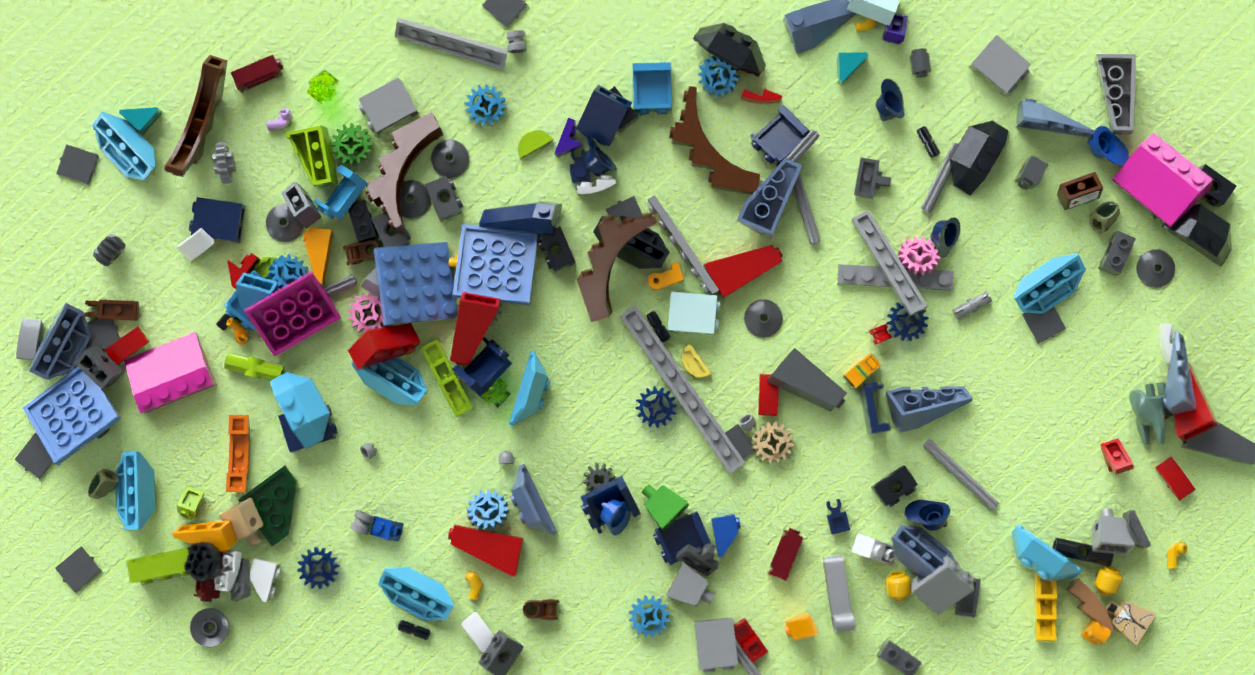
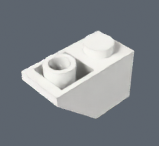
(874, 549)
(263, 577)

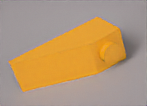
(318, 248)
(218, 533)
(800, 626)

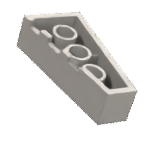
(1118, 89)

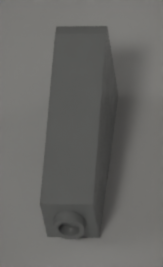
(807, 381)
(1223, 443)

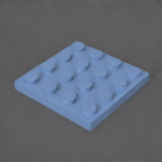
(496, 263)
(415, 283)
(70, 414)

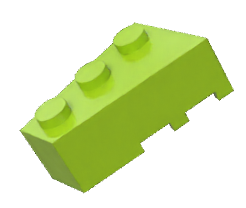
(315, 154)
(158, 565)

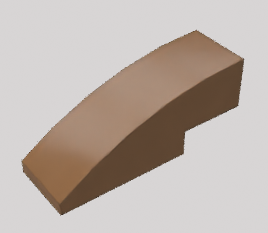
(1090, 603)

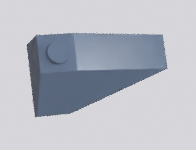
(815, 23)
(1041, 117)
(767, 203)
(1179, 384)
(917, 408)

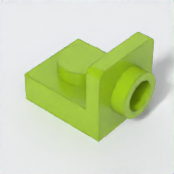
(189, 502)

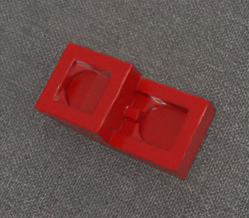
(767, 98)
(127, 345)
(767, 397)
(1175, 478)
(749, 640)

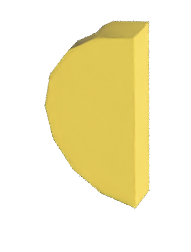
(693, 363)

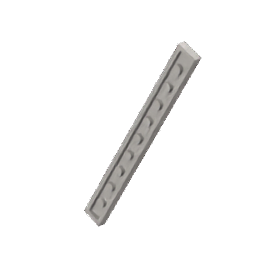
(682, 389)

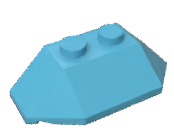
(124, 146)
(1049, 284)
(394, 380)
(531, 391)
(302, 407)
(135, 490)
(1041, 557)
(416, 593)

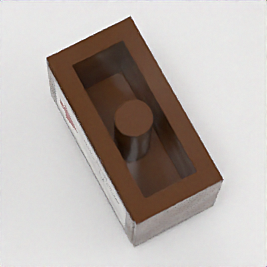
(1080, 191)

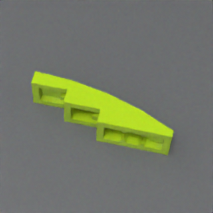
(446, 377)

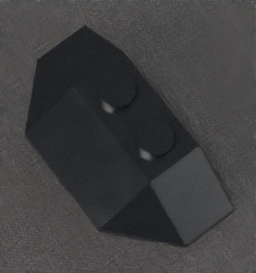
(732, 47)
(976, 155)
(1204, 233)
(642, 250)

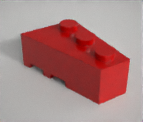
(383, 344)

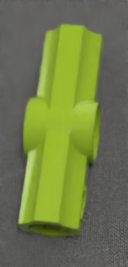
(253, 367)

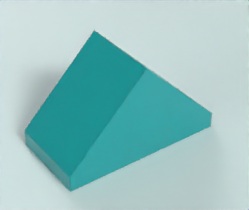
(848, 63)
(141, 117)

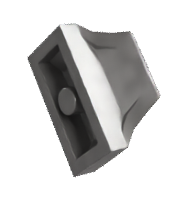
(1136, 529)

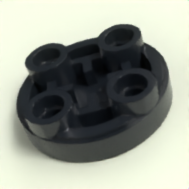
(203, 561)

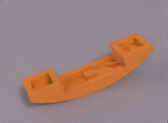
(238, 453)

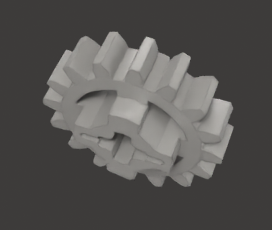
(224, 162)

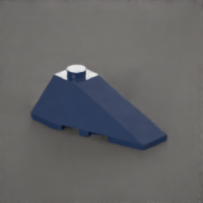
(531, 217)

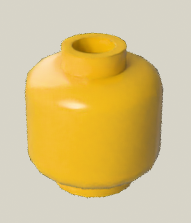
(1108, 581)
(898, 585)

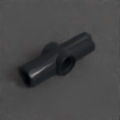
(1071, 549)

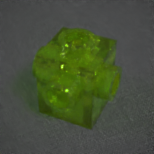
(323, 87)
(496, 393)

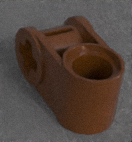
(358, 252)
(543, 609)

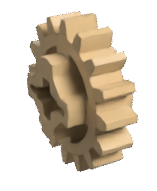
(775, 453)

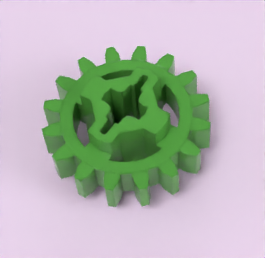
(352, 152)

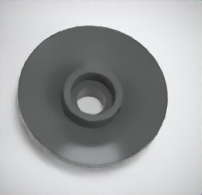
(456, 165)
(419, 204)
(276, 230)
(1147, 272)
(756, 325)
(200, 631)

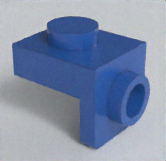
(386, 529)

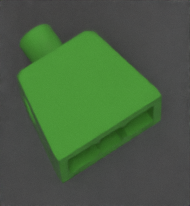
(664, 505)

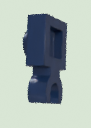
(578, 171)
(837, 520)

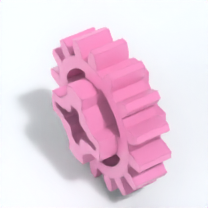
(919, 256)
(374, 302)

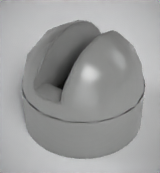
(747, 422)
(368, 451)
(506, 457)

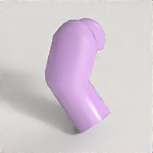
(282, 122)

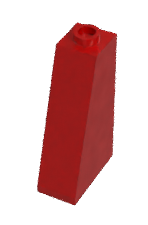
(740, 269)
(472, 323)
(1195, 421)
(490, 547)

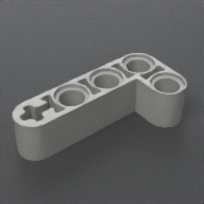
(838, 594)

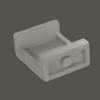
(1001, 65)
(387, 105)
(943, 586)
(716, 644)

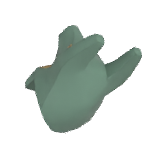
(1150, 411)

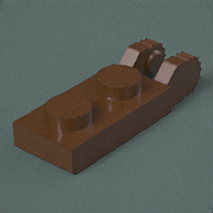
(114, 309)

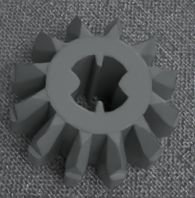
(109, 250)
(599, 472)

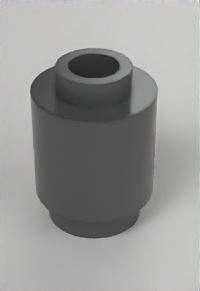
(920, 62)

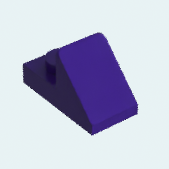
(896, 31)
(566, 144)

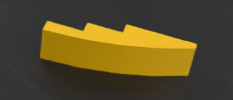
(1045, 609)

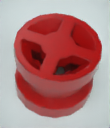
(880, 334)

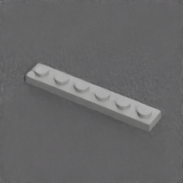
(451, 43)
(686, 252)
(889, 263)
(874, 277)

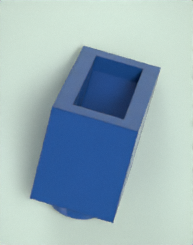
(725, 531)

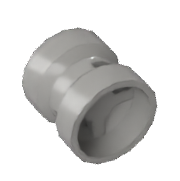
(516, 41)
(361, 527)

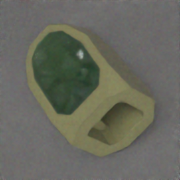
(1104, 216)
(103, 483)

